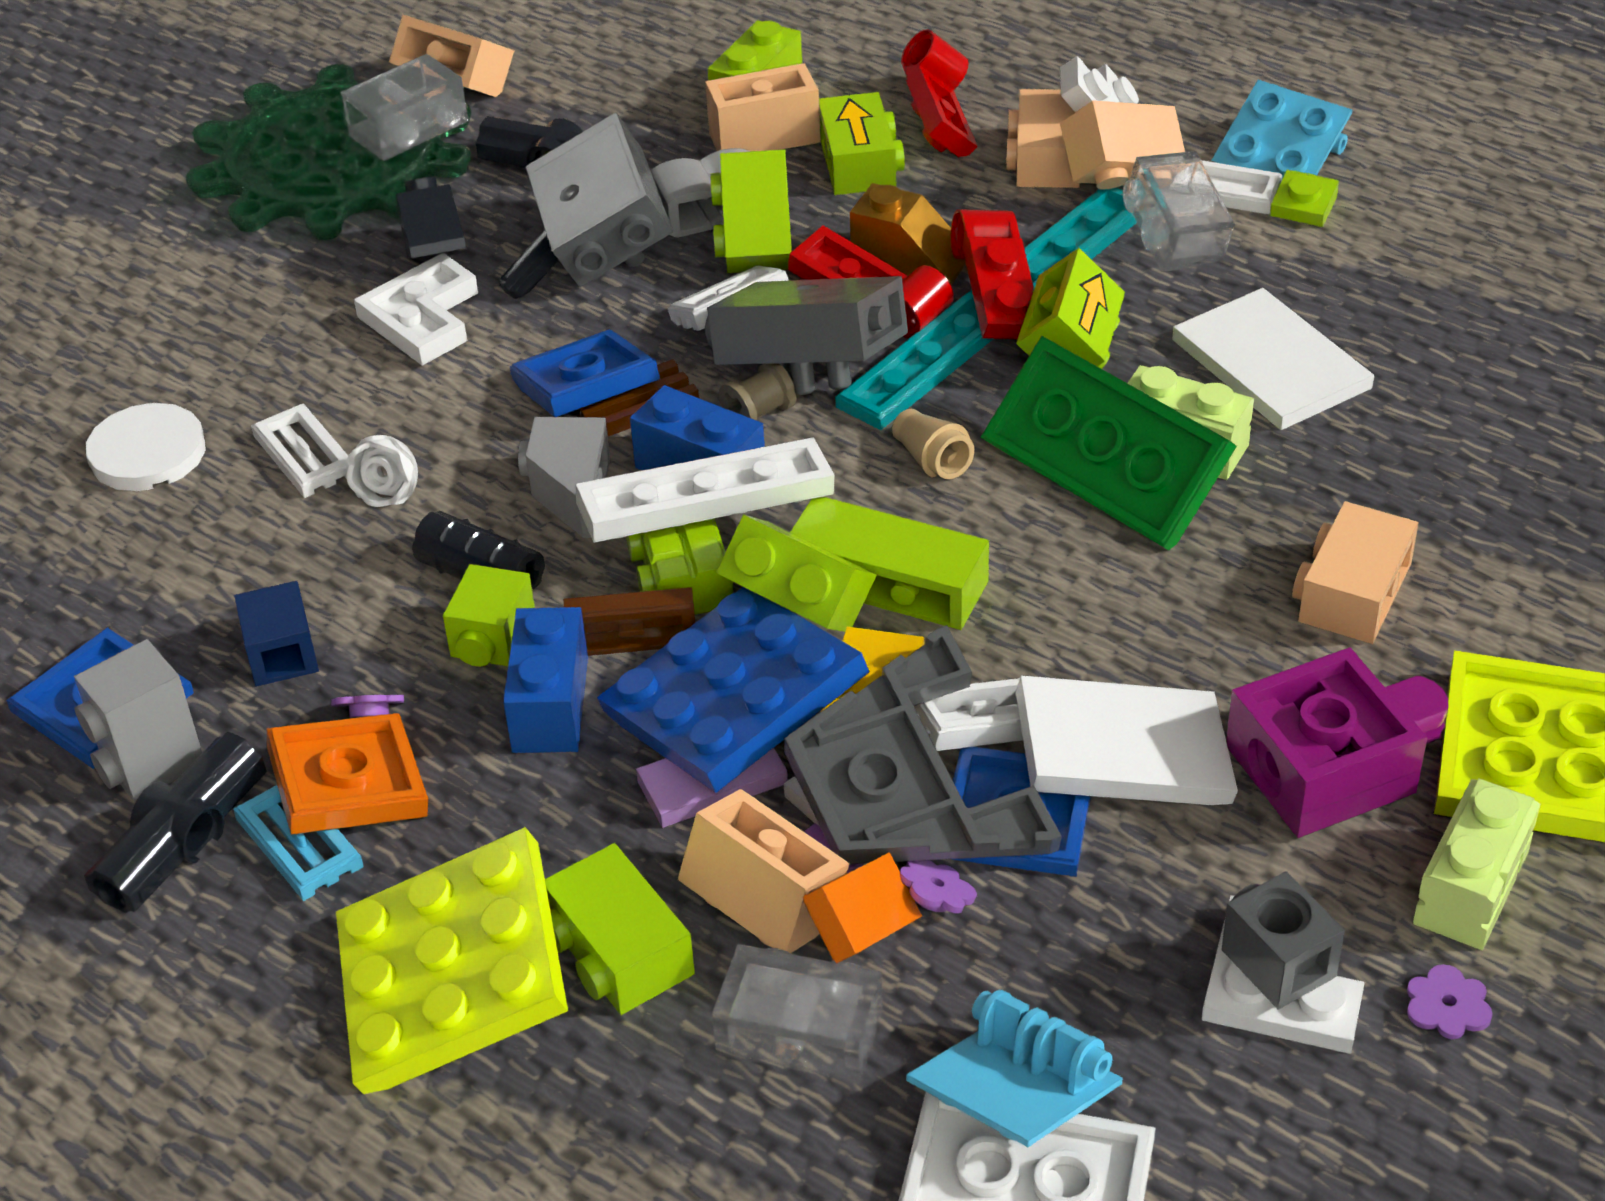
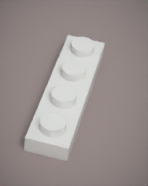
(704, 489)

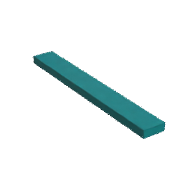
(956, 332)

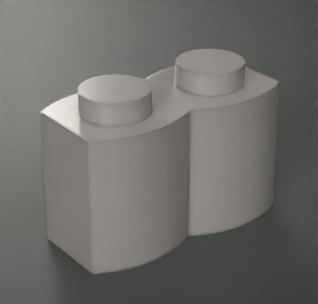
(686, 192)

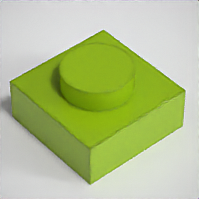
(1304, 198)

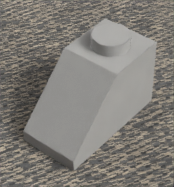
(559, 457)

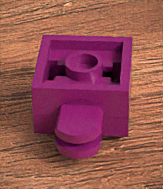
(1333, 738)

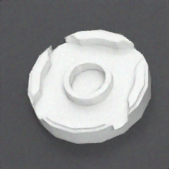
(145, 446)

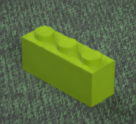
(917, 565)

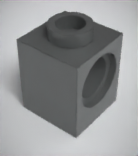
(1282, 939)

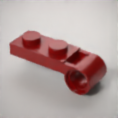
(932, 76)
(834, 257)
(995, 269)

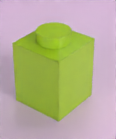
(483, 614)

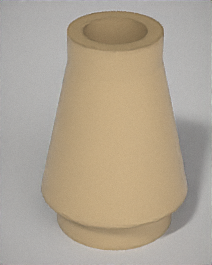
(934, 443)

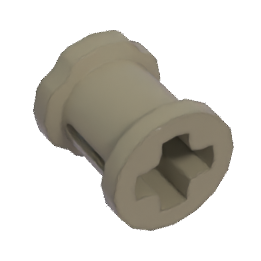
(759, 393)

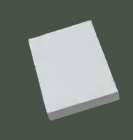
(1273, 357)
(1124, 741)
(1078, 1161)

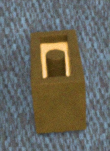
(903, 231)

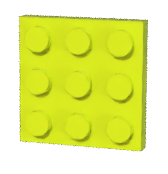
(1528, 732)
(448, 963)

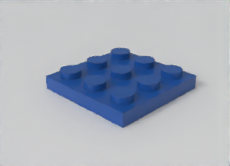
(732, 687)

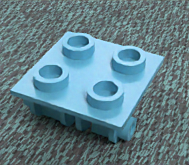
(1283, 131)
(1019, 1070)

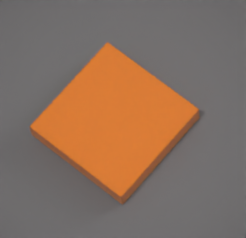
(346, 773)

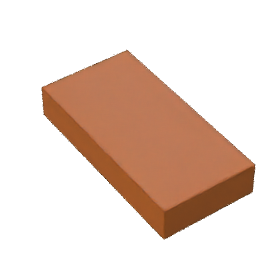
(861, 907)

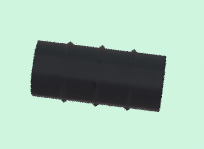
(455, 543)

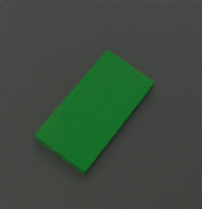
(1108, 443)

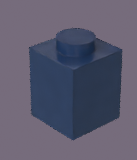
(276, 633)

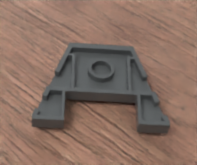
(884, 784)

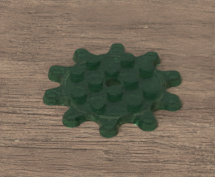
(289, 163)

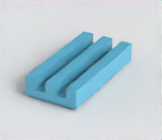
(322, 871)

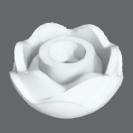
(365, 471)

